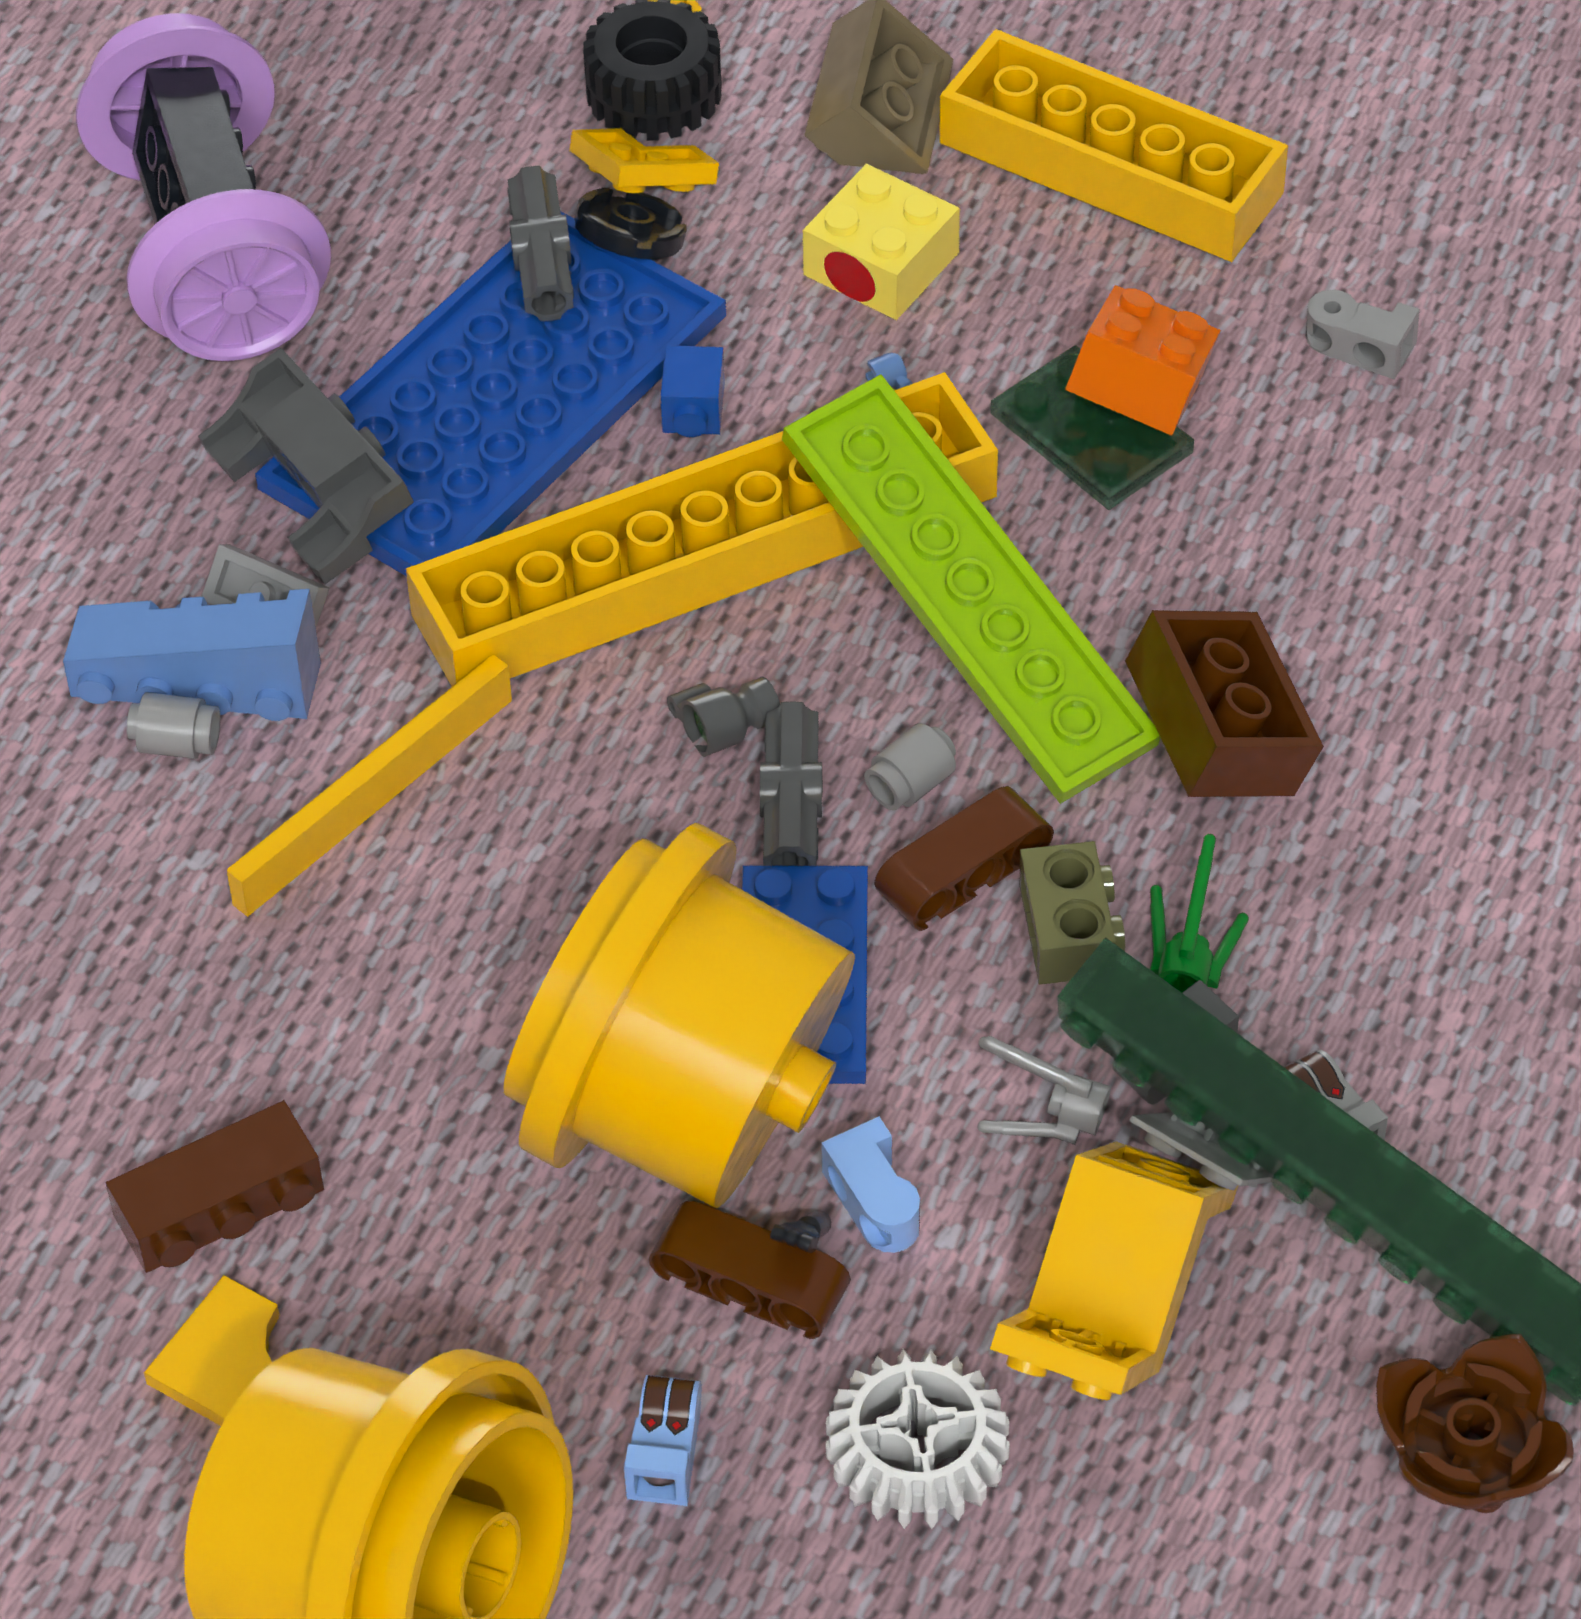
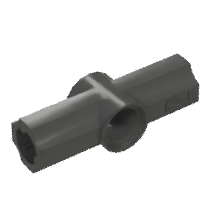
(540, 243)
(791, 786)

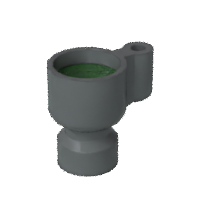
(721, 714)

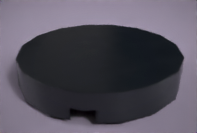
(630, 225)

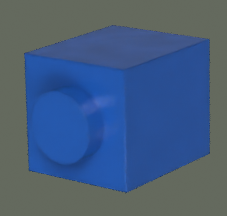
(692, 390)

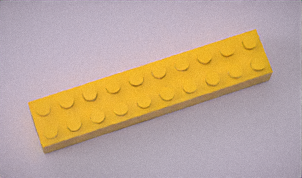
(657, 548)

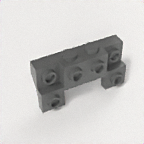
(319, 447)

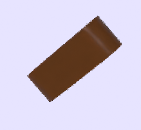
(961, 856)
(743, 1265)

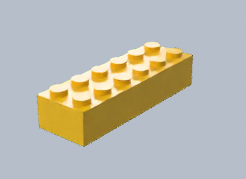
(1113, 144)

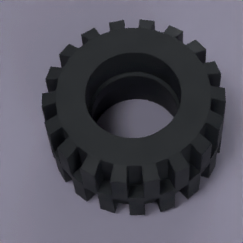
(652, 68)

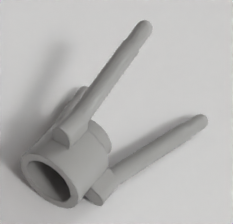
(1075, 1099)

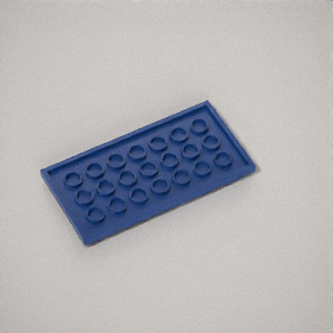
(497, 404)

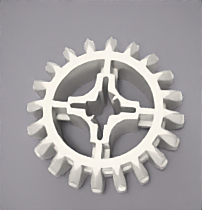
(965, 1420)

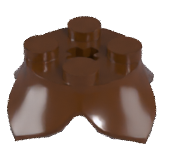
(1488, 1391)

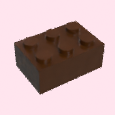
(1223, 704)

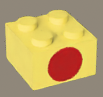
(881, 241)

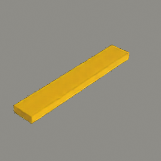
(369, 785)

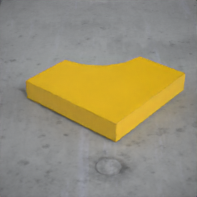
(216, 1350)

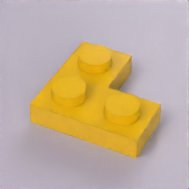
(634, 166)

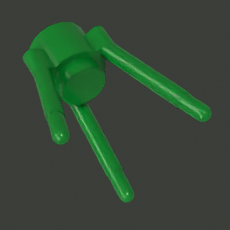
(1188, 954)

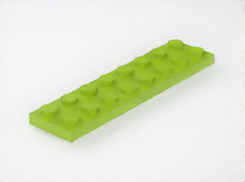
(971, 588)

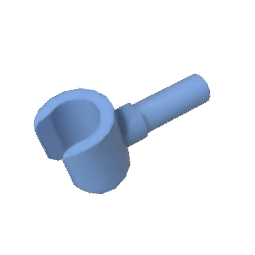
(891, 368)

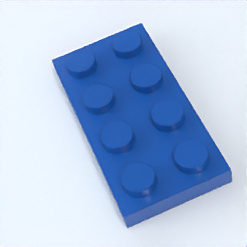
(836, 906)

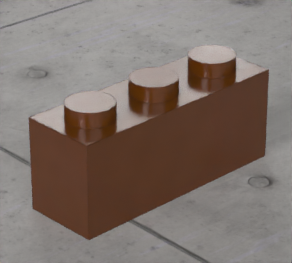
(215, 1187)

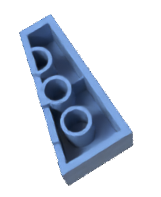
(232, 655)

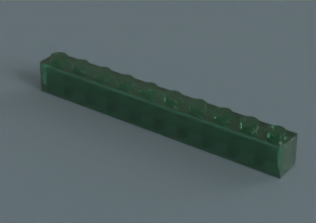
(1327, 1159)

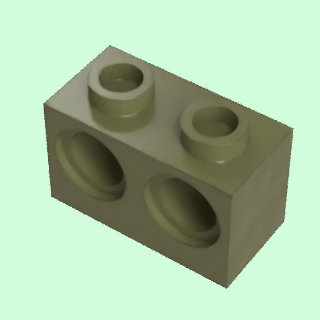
(1064, 900)

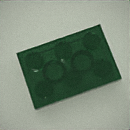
(1086, 441)

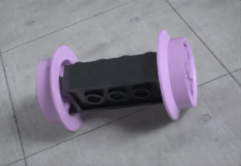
(225, 262)

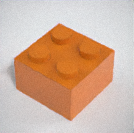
(1143, 359)

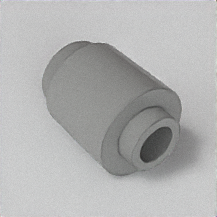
(173, 725)
(911, 766)

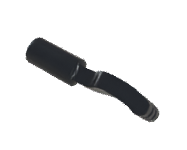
(804, 1232)

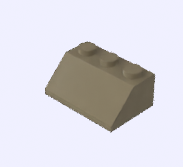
(879, 91)

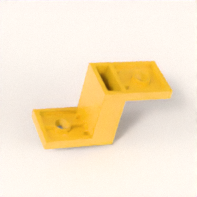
(1113, 1271)

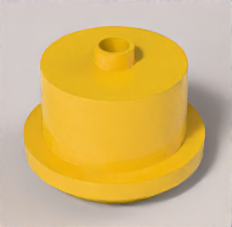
(677, 1022)
(382, 1494)

